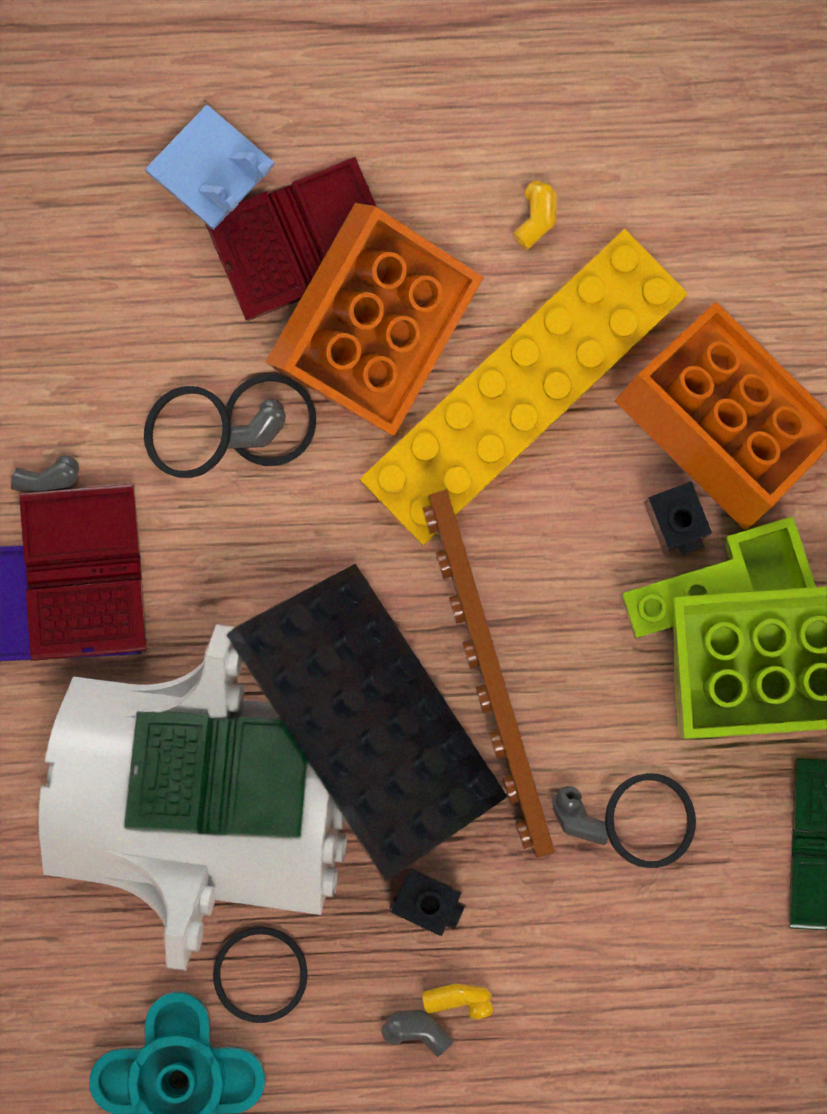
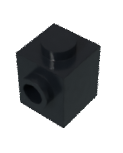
(678, 519)
(428, 903)

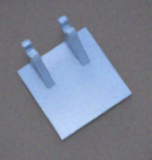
(210, 167)

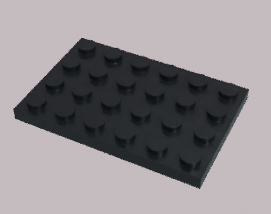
(367, 719)

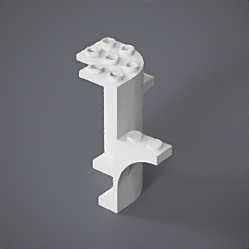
(173, 871)

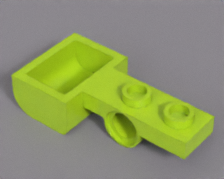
(758, 561)

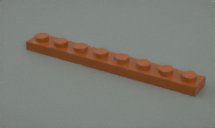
(493, 694)

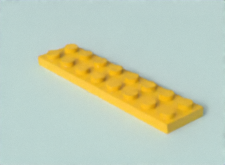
(526, 384)

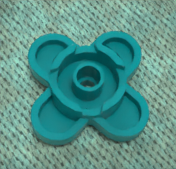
(177, 1040)

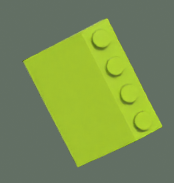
(750, 662)

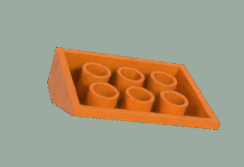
(374, 318)
(728, 415)

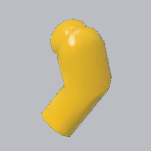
(542, 214)
(459, 995)

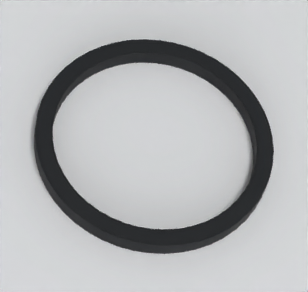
(153, 414)
(312, 415)
(691, 820)
(217, 979)

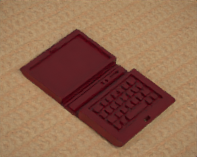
(284, 236)
(83, 572)

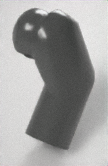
(261, 429)
(59, 476)
(574, 819)
(416, 1026)

